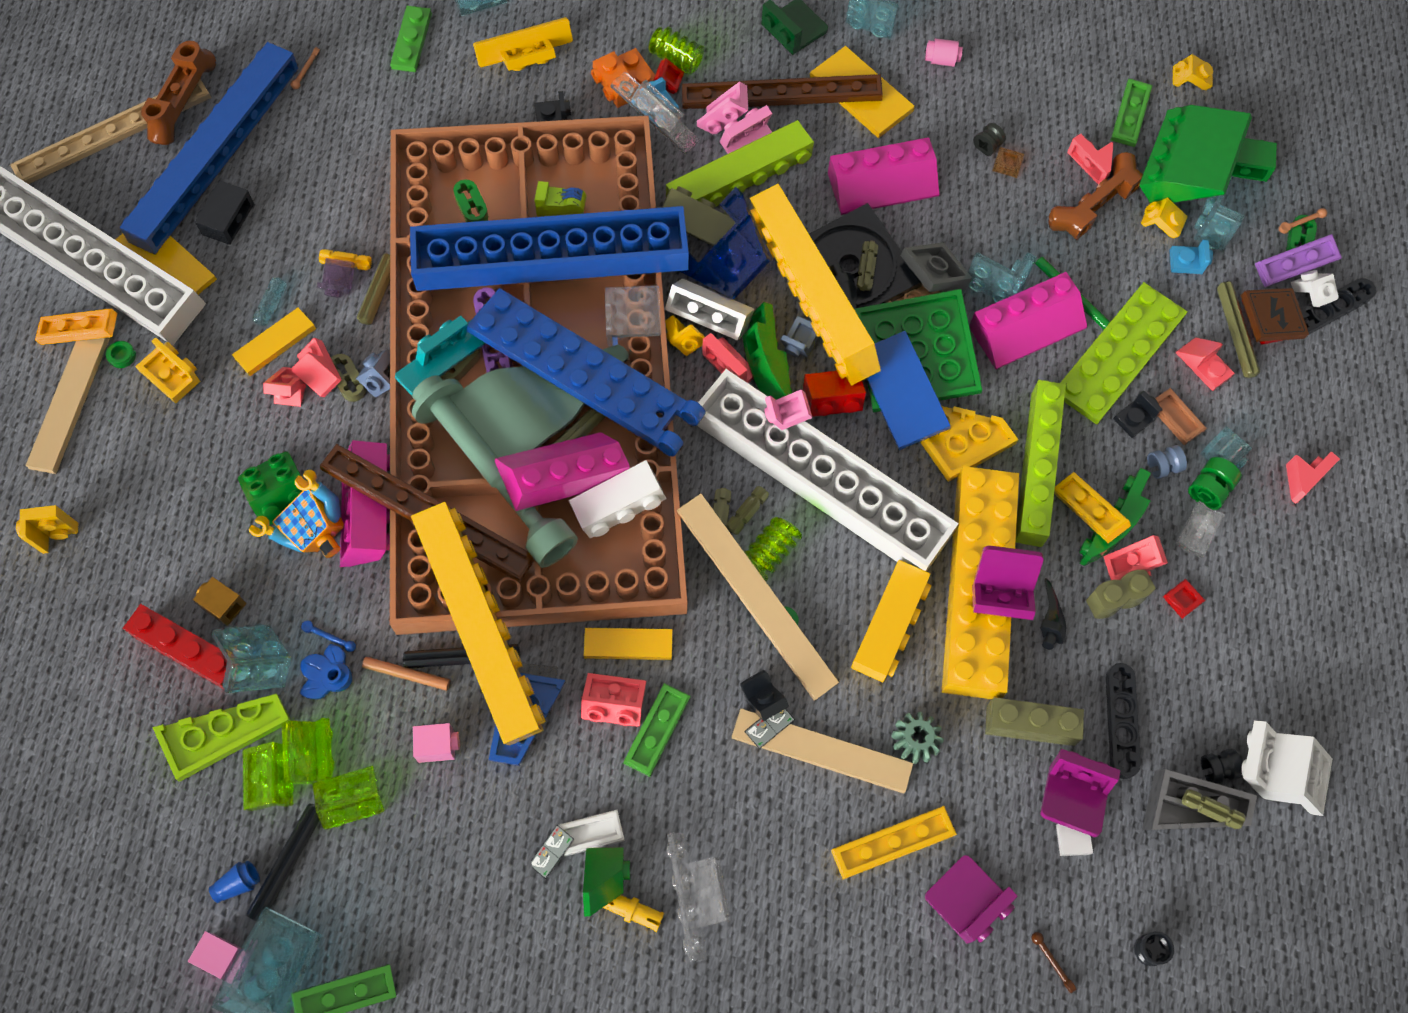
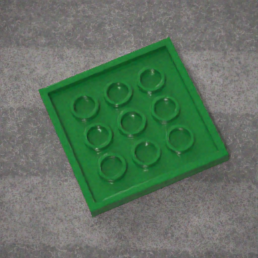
(939, 336)

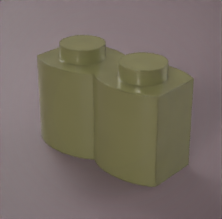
(1118, 594)

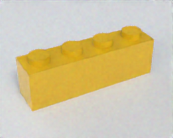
(891, 620)

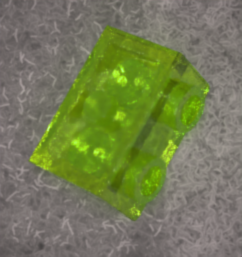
(307, 751)
(265, 778)
(347, 797)

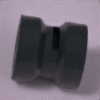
(1223, 766)
(1160, 949)

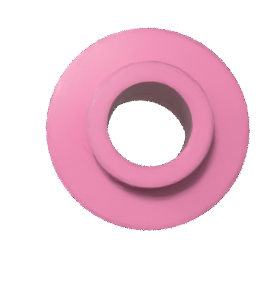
(943, 52)

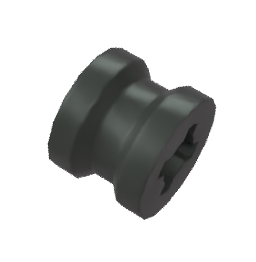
(989, 139)

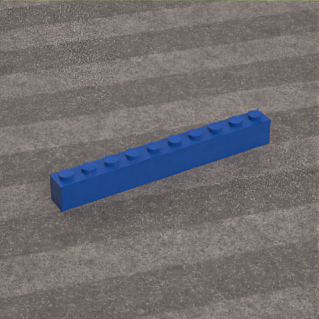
(209, 149)

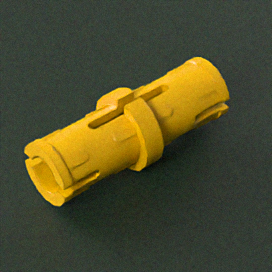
(635, 911)

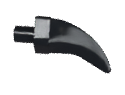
(846, 283)
(1054, 623)

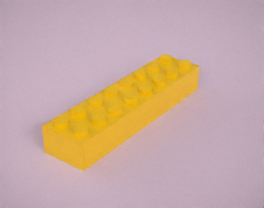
(815, 286)
(477, 623)
(978, 642)

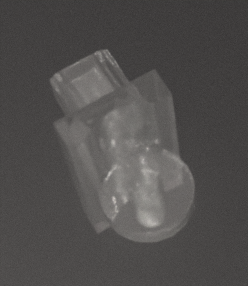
(1200, 530)

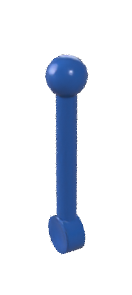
(307, 626)

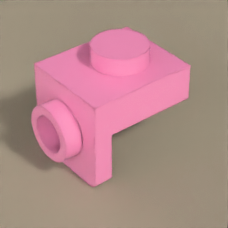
(788, 410)

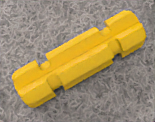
(361, 262)

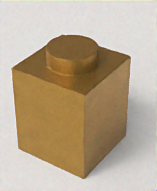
(219, 601)

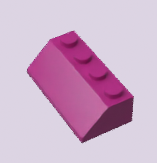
(884, 175)
(1029, 320)
(560, 469)
(364, 519)

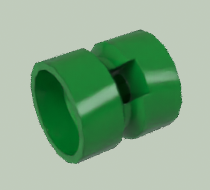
(1215, 482)

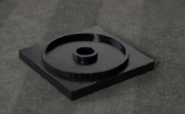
(844, 240)

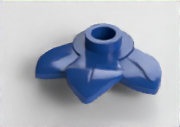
(322, 669)

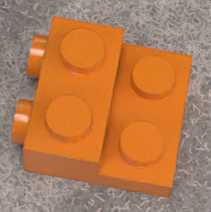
(611, 66)

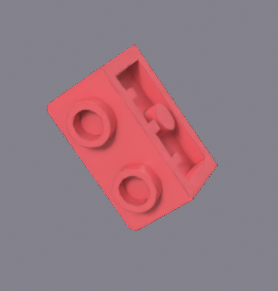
(724, 357)
(613, 699)

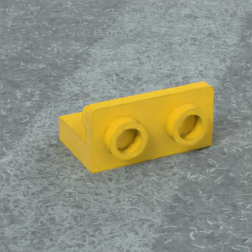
(42, 523)

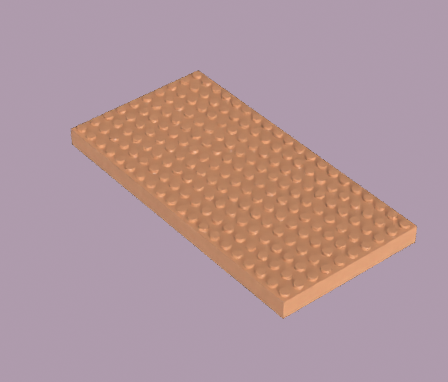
(637, 563)

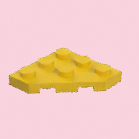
(968, 441)

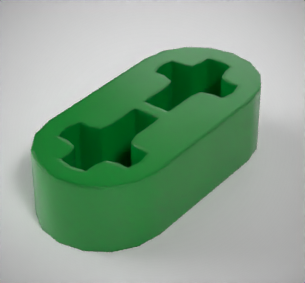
(476, 200)
(1295, 235)

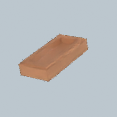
(1179, 417)

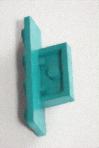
(439, 353)

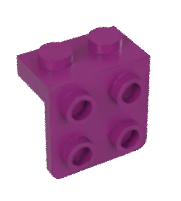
(1006, 582)
(1078, 792)
(970, 900)

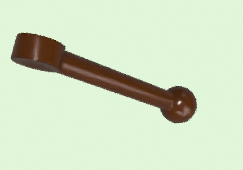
(1037, 938)

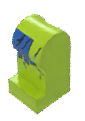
(558, 201)

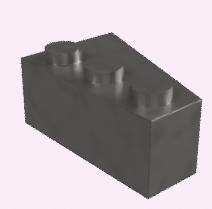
(1168, 812)

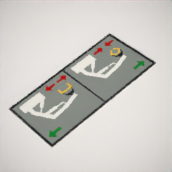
(763, 731)
(551, 851)

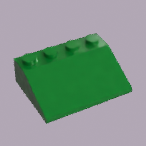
(1194, 153)

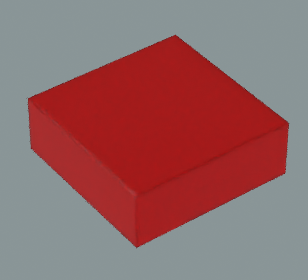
(671, 74)
(1183, 598)

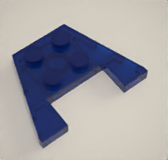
(736, 256)

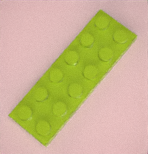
(1121, 352)

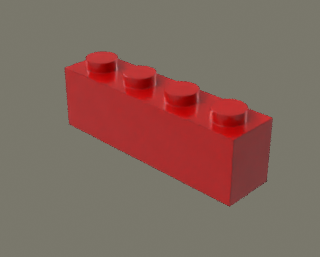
(177, 644)

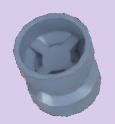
(1168, 461)

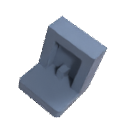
(800, 338)
(372, 374)

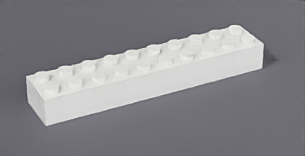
(96, 260)
(826, 475)

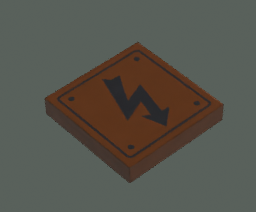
(1274, 314)

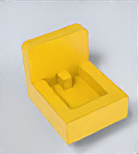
(1195, 71)
(1165, 216)
(683, 338)

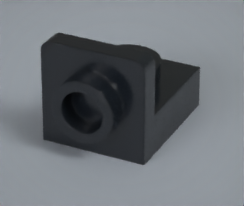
(553, 110)
(1138, 414)
(763, 696)

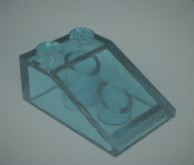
(268, 967)

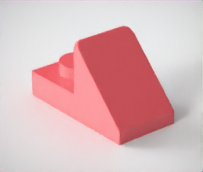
(1093, 161)
(1205, 363)
(317, 368)
(285, 387)
(1304, 477)
(1139, 556)

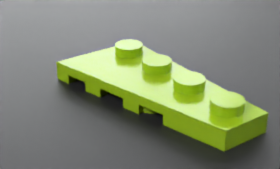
(206, 739)

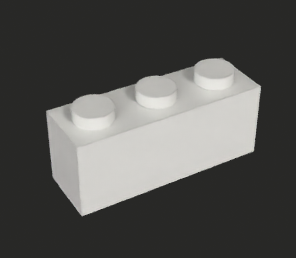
(709, 309)
(617, 500)

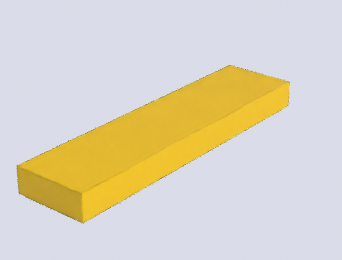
(893, 842)

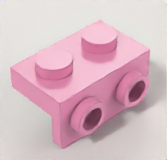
(725, 109)
(746, 130)

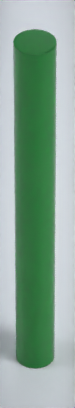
(1092, 311)

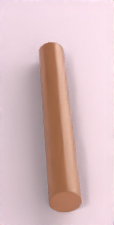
(406, 673)

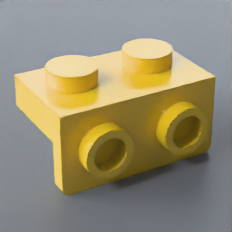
(168, 371)

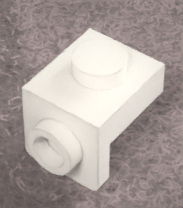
(1319, 285)

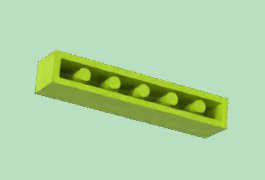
(748, 164)
(1040, 463)

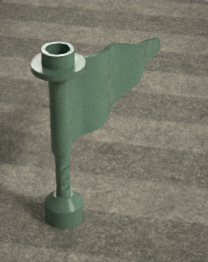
(503, 416)

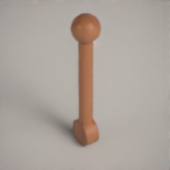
(295, 84)
(1285, 227)

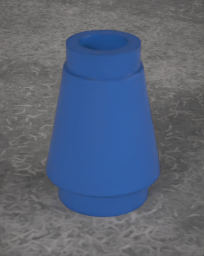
(236, 881)

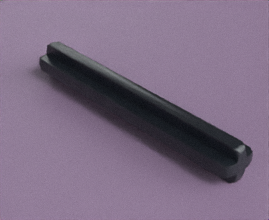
(440, 657)
(284, 862)

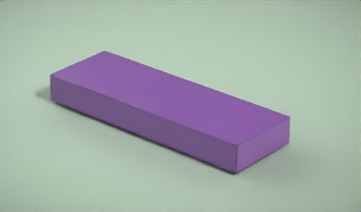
(1298, 260)

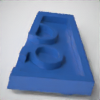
(545, 694)

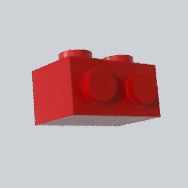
(832, 395)

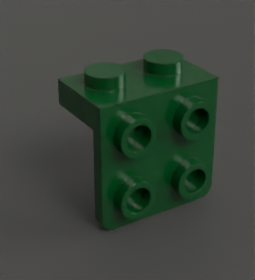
(793, 24)

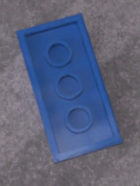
(905, 393)

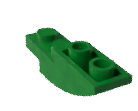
(765, 361)
(1131, 506)

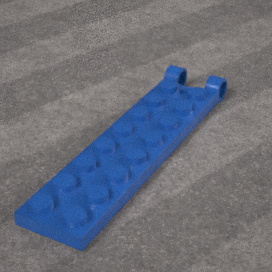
(583, 370)

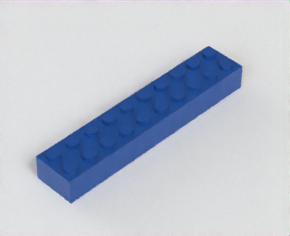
(548, 248)

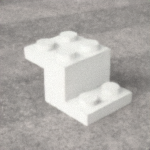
(1287, 767)

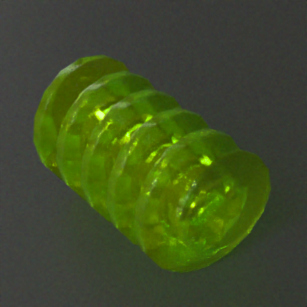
(676, 49)
(772, 543)

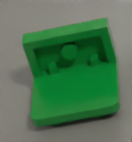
(271, 485)

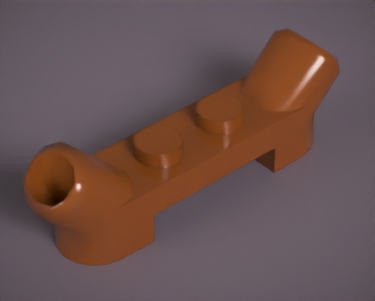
(164, 110)
(1081, 218)

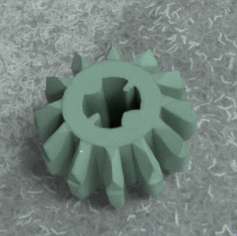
(927, 745)

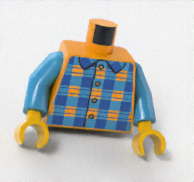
(307, 521)

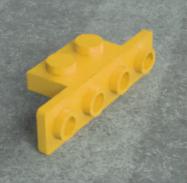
(524, 45)

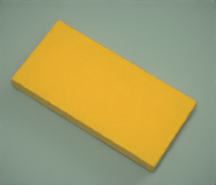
(874, 115)
(177, 263)

